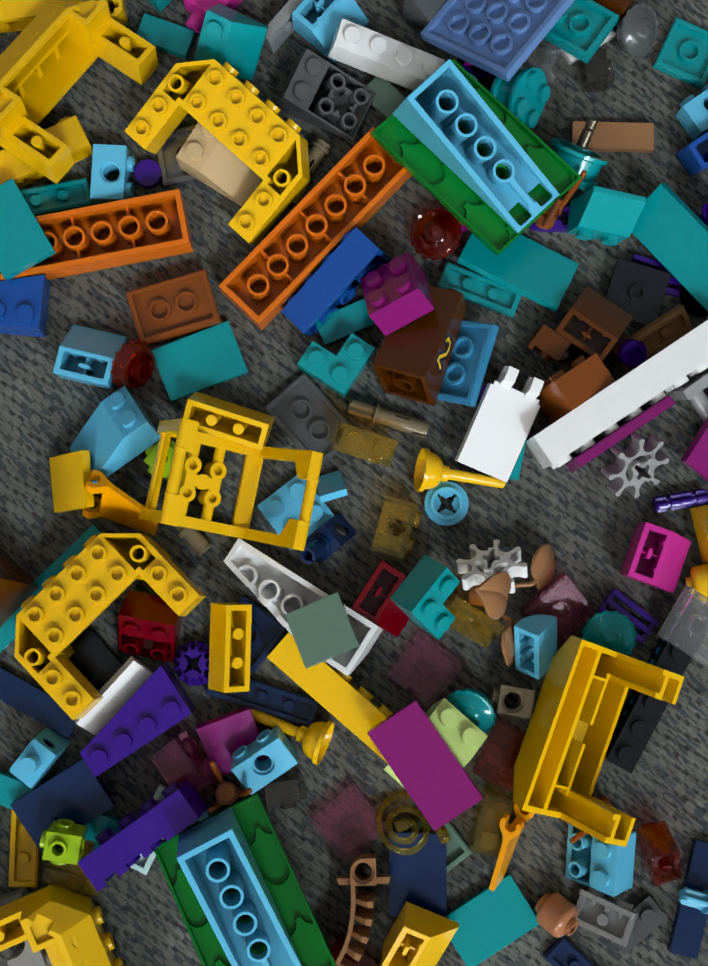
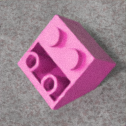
(655, 557)

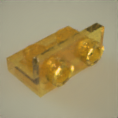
(473, 622)

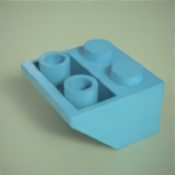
(320, 18)
(88, 356)
(600, 864)

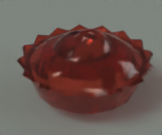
(436, 234)
(133, 364)

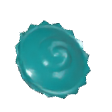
(611, 631)
(475, 707)

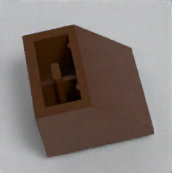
(594, 323)

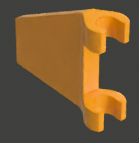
(115, 505)
(510, 838)

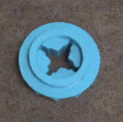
(460, 503)

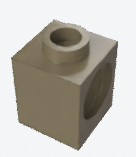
(524, 703)

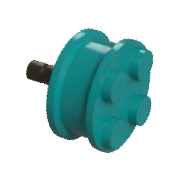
(523, 94)
(581, 157)

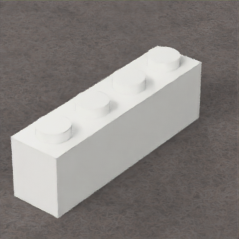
(382, 55)

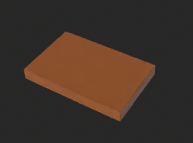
(173, 307)

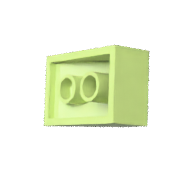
(456, 729)

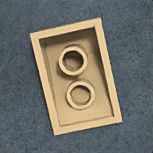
(217, 166)

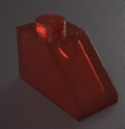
(659, 852)

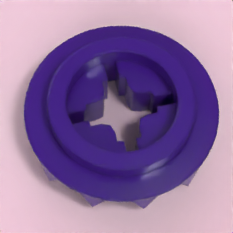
(194, 650)

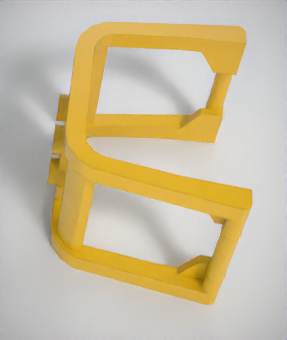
(184, 480)

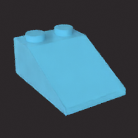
(116, 433)

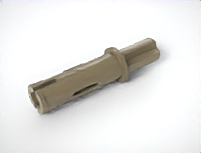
(389, 418)

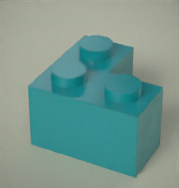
(338, 371)
(423, 596)

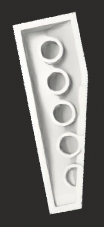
(292, 592)

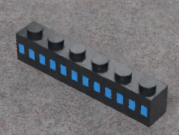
(642, 711)

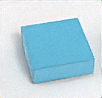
(331, 486)

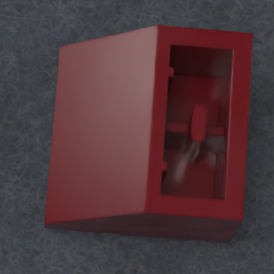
(375, 601)
(148, 627)

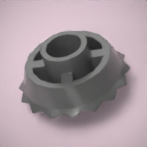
(637, 30)

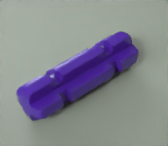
(680, 500)

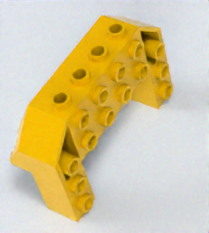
(48, 62)
(240, 123)
(78, 597)
(62, 925)

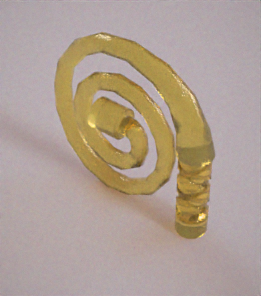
(402, 825)

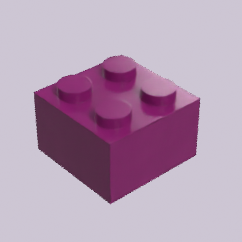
(397, 293)

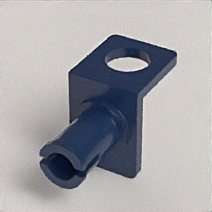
(326, 540)

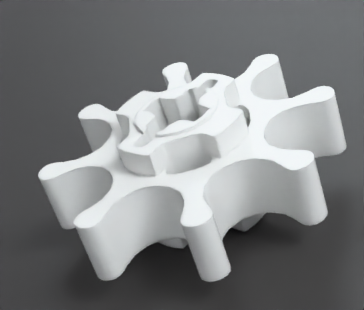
(489, 562)

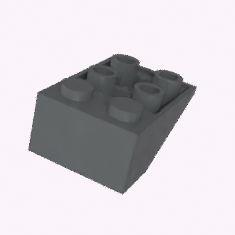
(325, 96)

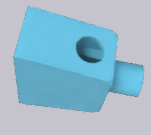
(39, 758)

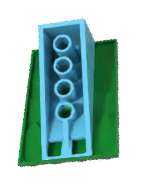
(475, 156)
(241, 892)

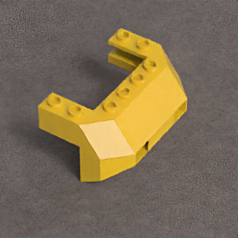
(573, 733)

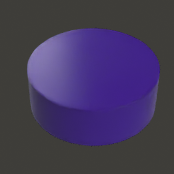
(148, 174)
(631, 353)

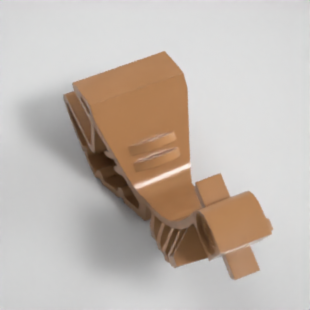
(362, 915)

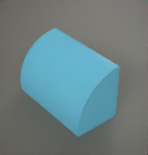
(535, 644)

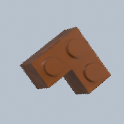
(569, 390)

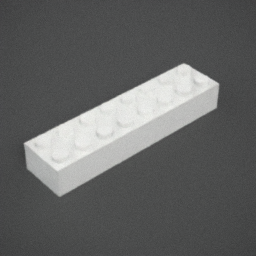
(622, 399)

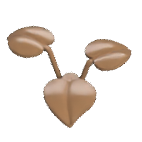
(494, 592)

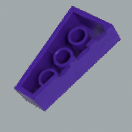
(144, 716)
(141, 833)

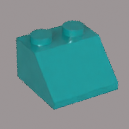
(231, 38)
(604, 215)

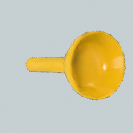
(430, 471)
(314, 738)

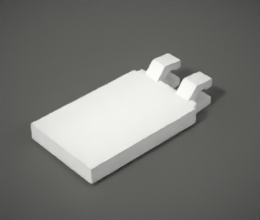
(500, 425)

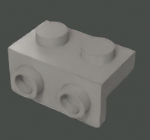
(606, 917)

